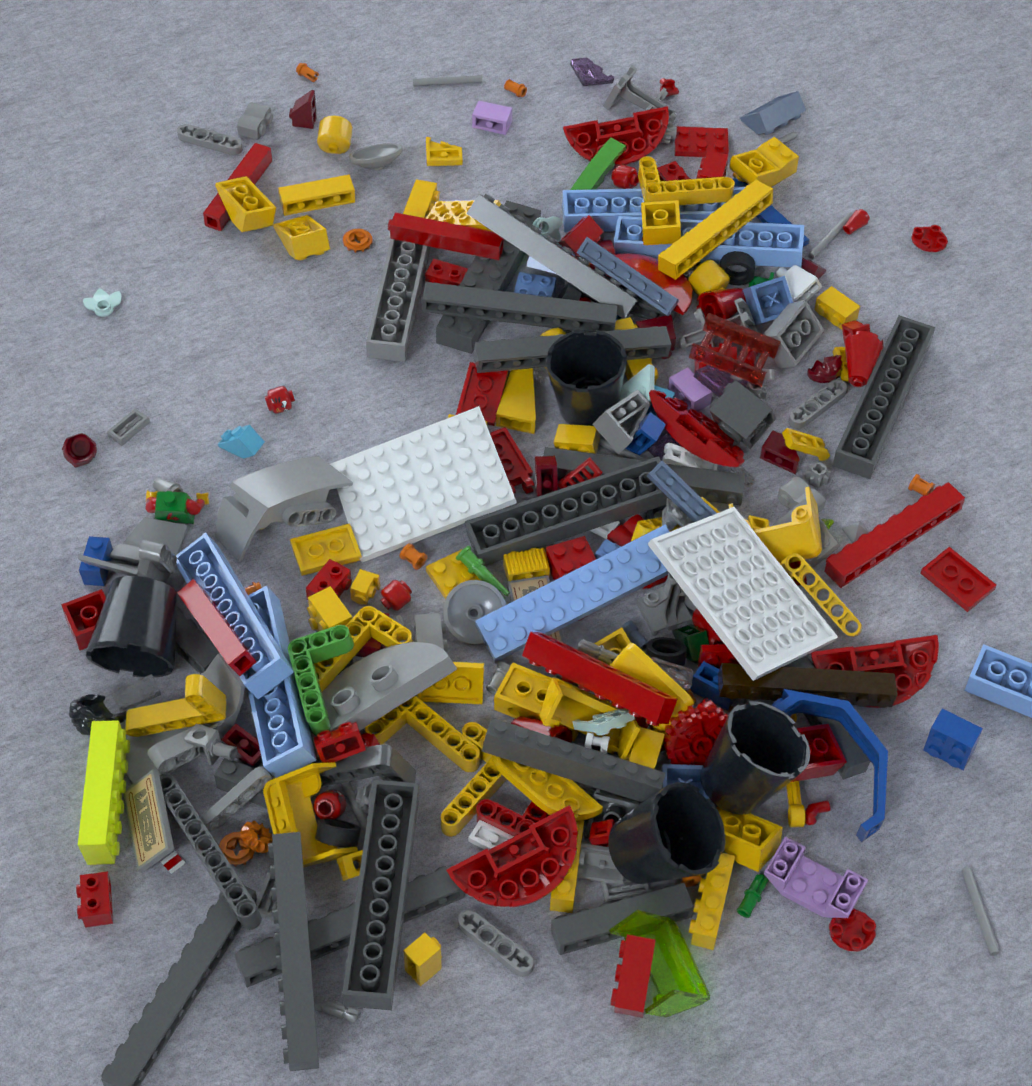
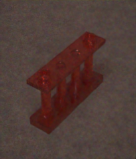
(742, 336)

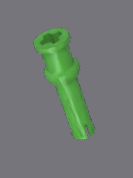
(477, 567)

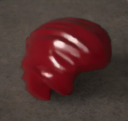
(826, 371)
(79, 449)

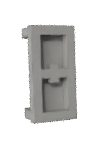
(597, 865)

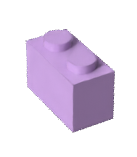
(492, 117)
(690, 390)

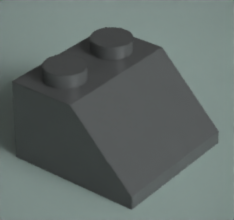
(613, 807)

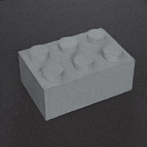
(797, 331)

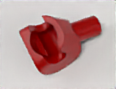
(669, 84)

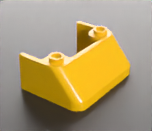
(798, 537)
(642, 667)
(569, 703)
(292, 811)

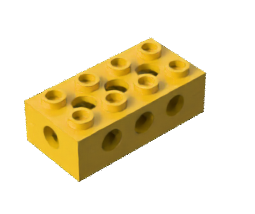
(455, 213)
(523, 694)

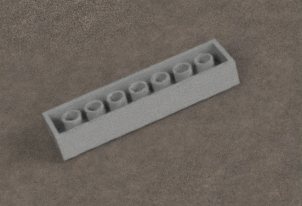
(397, 301)

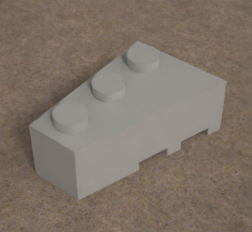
(622, 420)

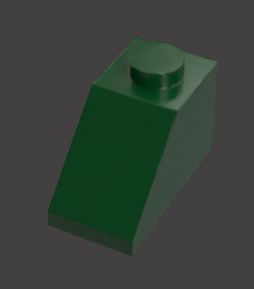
(693, 638)

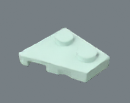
(641, 381)
(604, 722)

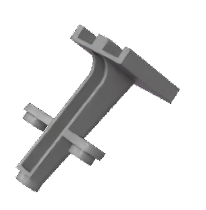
(629, 92)
(744, 319)
(664, 607)

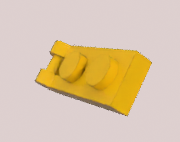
(805, 443)

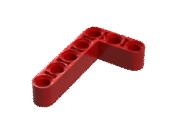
(502, 814)

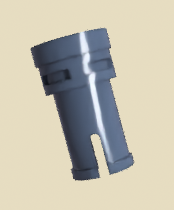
(634, 635)

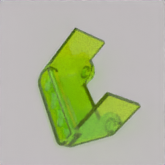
(672, 968)

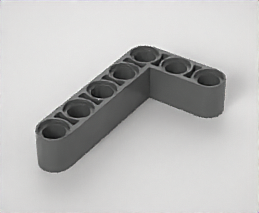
(373, 762)

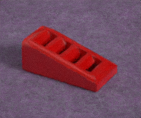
(569, 477)

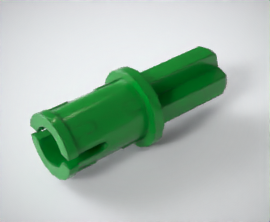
(752, 896)

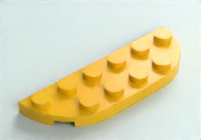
(549, 790)

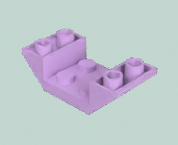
(812, 883)

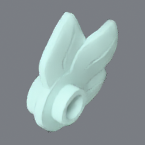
(550, 226)
(102, 302)

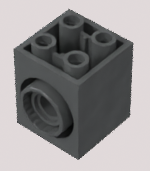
(741, 414)

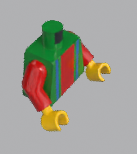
(175, 506)

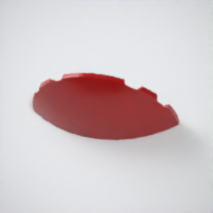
(639, 134)
(648, 267)
(696, 431)
(906, 658)
(522, 866)

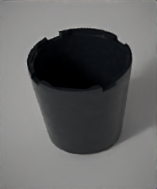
(586, 374)
(136, 628)
(753, 758)
(668, 836)

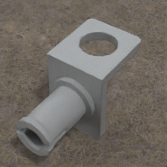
(211, 744)

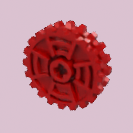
(693, 734)

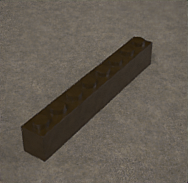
(853, 686)

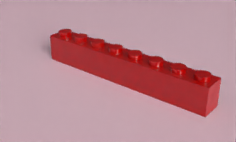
(893, 534)
(600, 678)

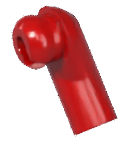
(814, 809)

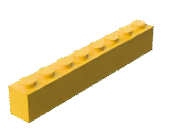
(715, 229)

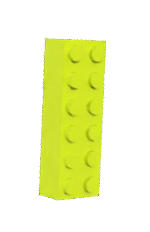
(103, 793)

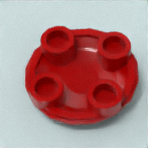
(929, 238)
(854, 932)

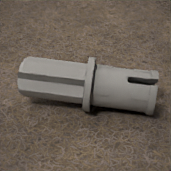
(596, 651)

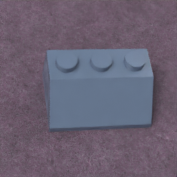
(775, 113)

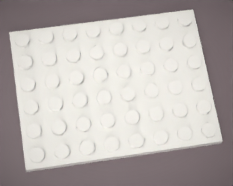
(423, 484)
(743, 592)

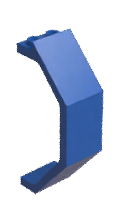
(843, 712)

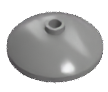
(376, 155)
(464, 598)

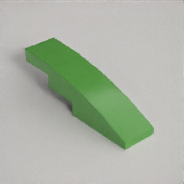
(599, 166)

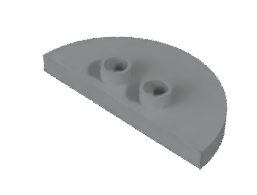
(383, 683)

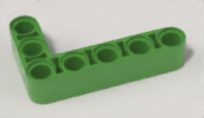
(303, 655)

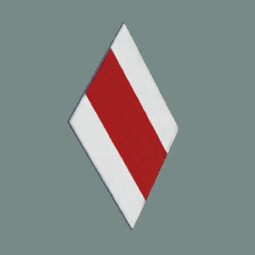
(173, 862)

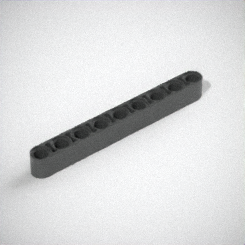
(210, 853)

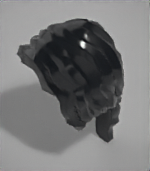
(89, 709)

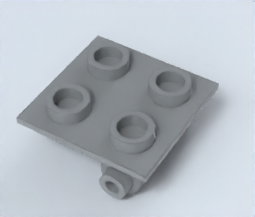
(673, 515)

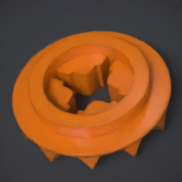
(361, 235)
(249, 835)
(229, 843)

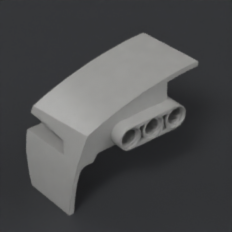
(279, 493)
(147, 550)
(169, 749)

